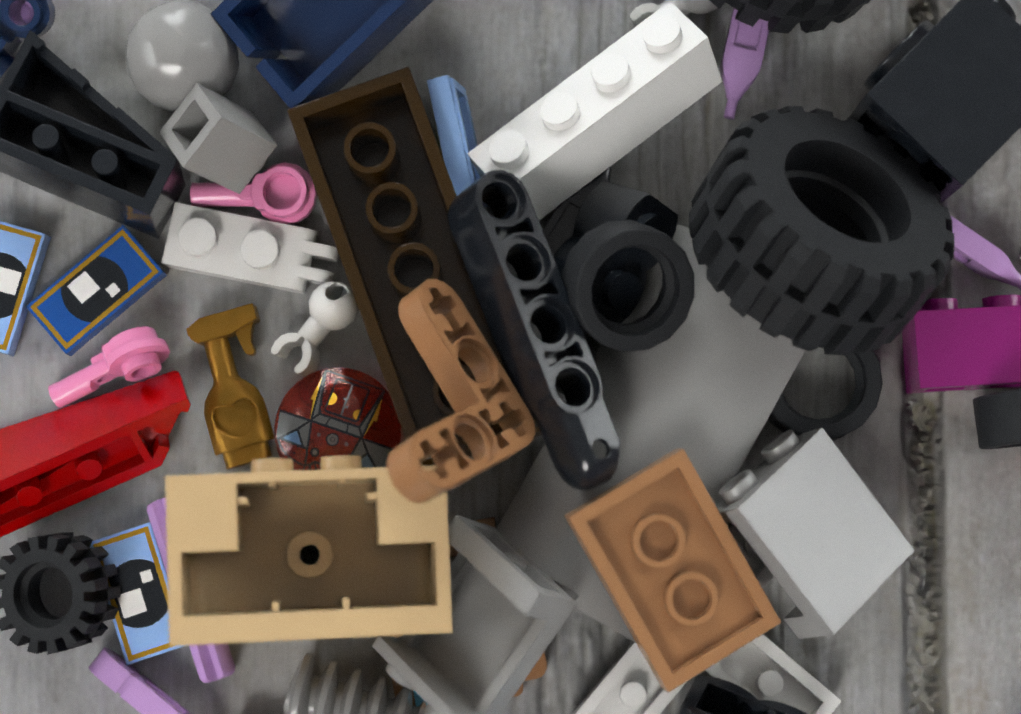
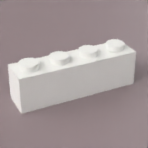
(603, 109)

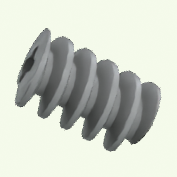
(327, 696)

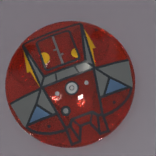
(336, 415)

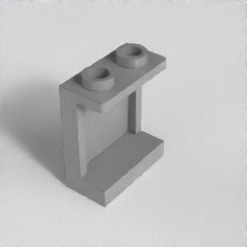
(815, 529)
(500, 626)

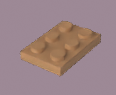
(672, 569)

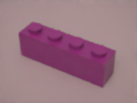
(963, 346)

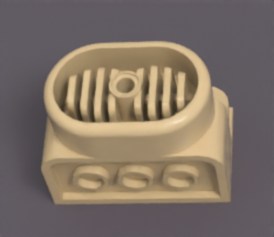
(241, 570)

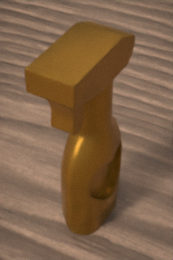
(233, 407)

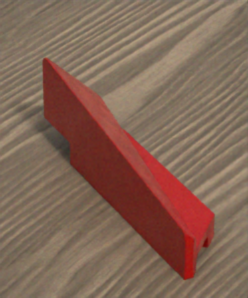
(86, 448)

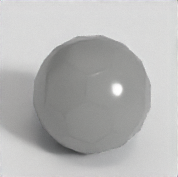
(176, 49)

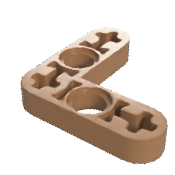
(430, 318)

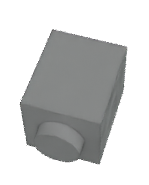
(217, 138)

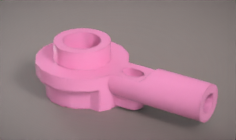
(280, 193)
(130, 354)

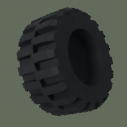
(820, 231)

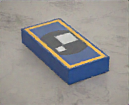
(96, 290)

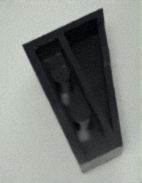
(80, 145)

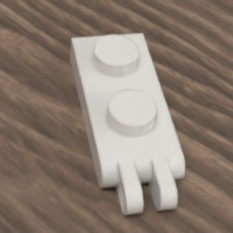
(245, 249)

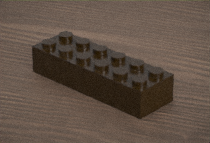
(390, 223)

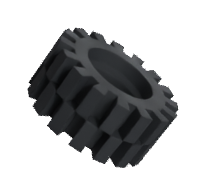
(89, 592)

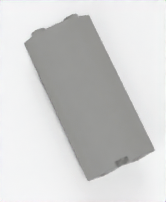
(693, 392)

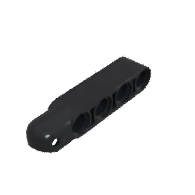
(543, 300)

